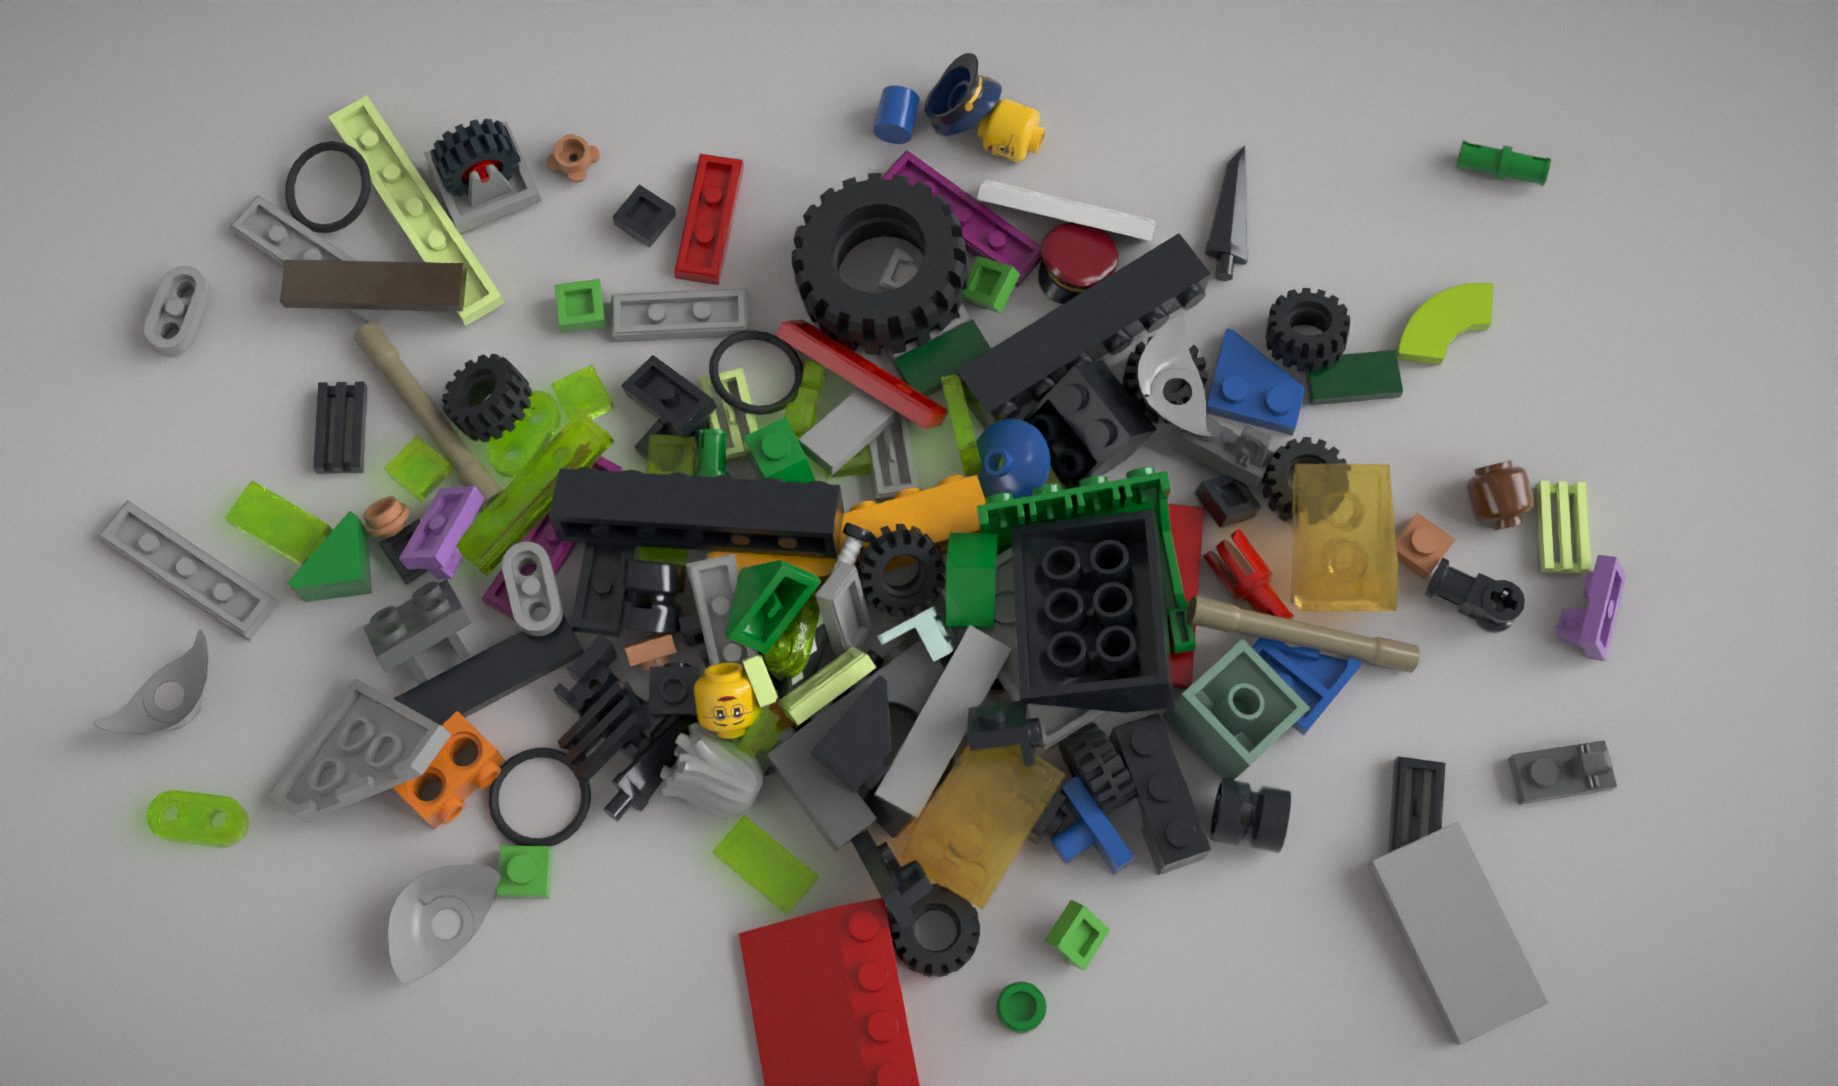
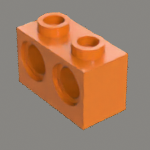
(456, 780)

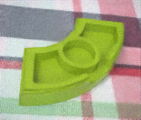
(1443, 319)

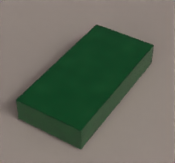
(941, 357)
(1356, 379)

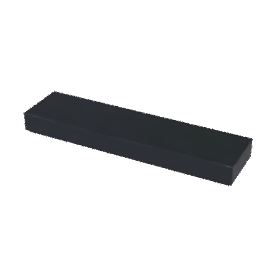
(493, 674)

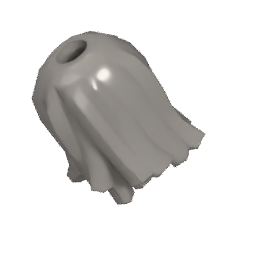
(712, 774)

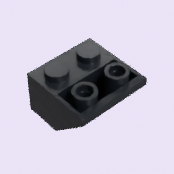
(1089, 423)

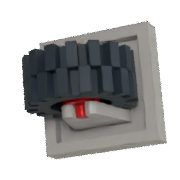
(481, 173)

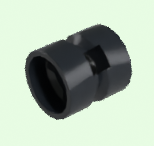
(657, 579)
(1267, 817)

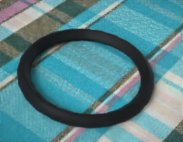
(361, 202)
(742, 406)
(527, 841)

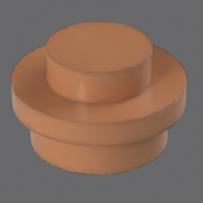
(385, 517)

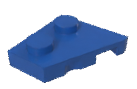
(1253, 388)
(1309, 674)

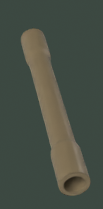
(387, 360)
(1230, 618)

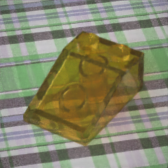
(1343, 538)
(981, 820)

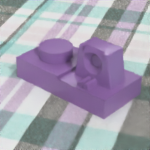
(440, 530)
(1594, 625)

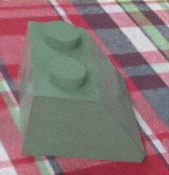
(1235, 711)

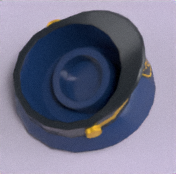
(961, 97)

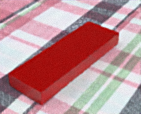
(709, 219)

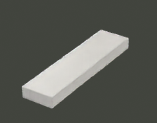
(1066, 209)

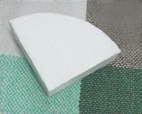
(898, 271)

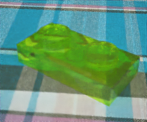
(278, 523)

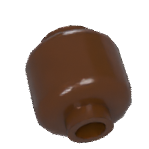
(1500, 494)

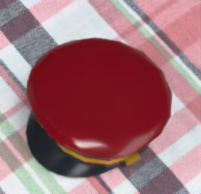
(1075, 260)

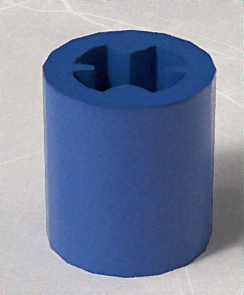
(896, 114)

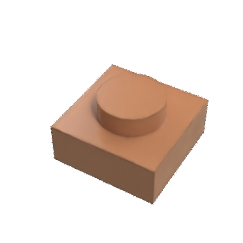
(1422, 545)
(651, 650)

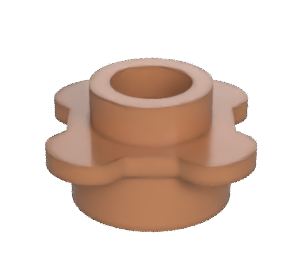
(570, 146)

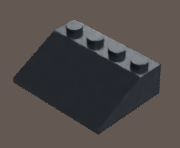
(1092, 613)

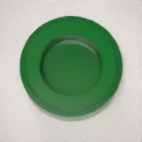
(1021, 1007)

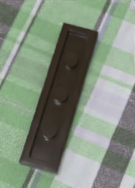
(373, 285)

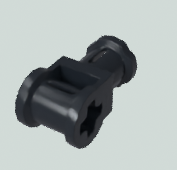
(1477, 596)

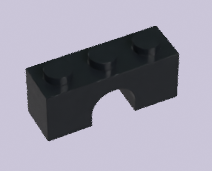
(1167, 810)

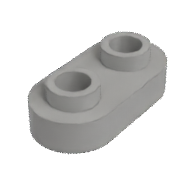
(175, 313)
(532, 591)

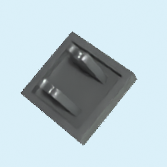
(416, 626)

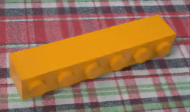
(934, 511)

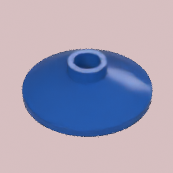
(1024, 456)

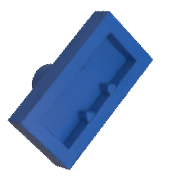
(1089, 830)

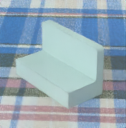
(932, 630)

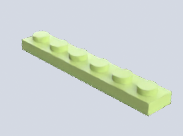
(413, 203)

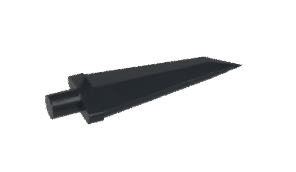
(1229, 227)
(642, 776)

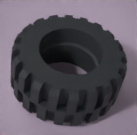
(871, 211)

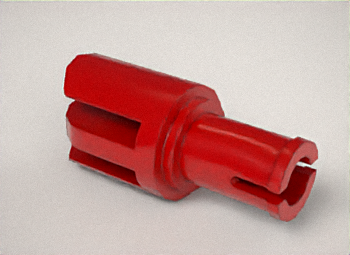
(1252, 585)

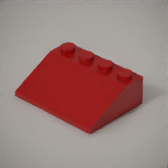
(829, 1000)

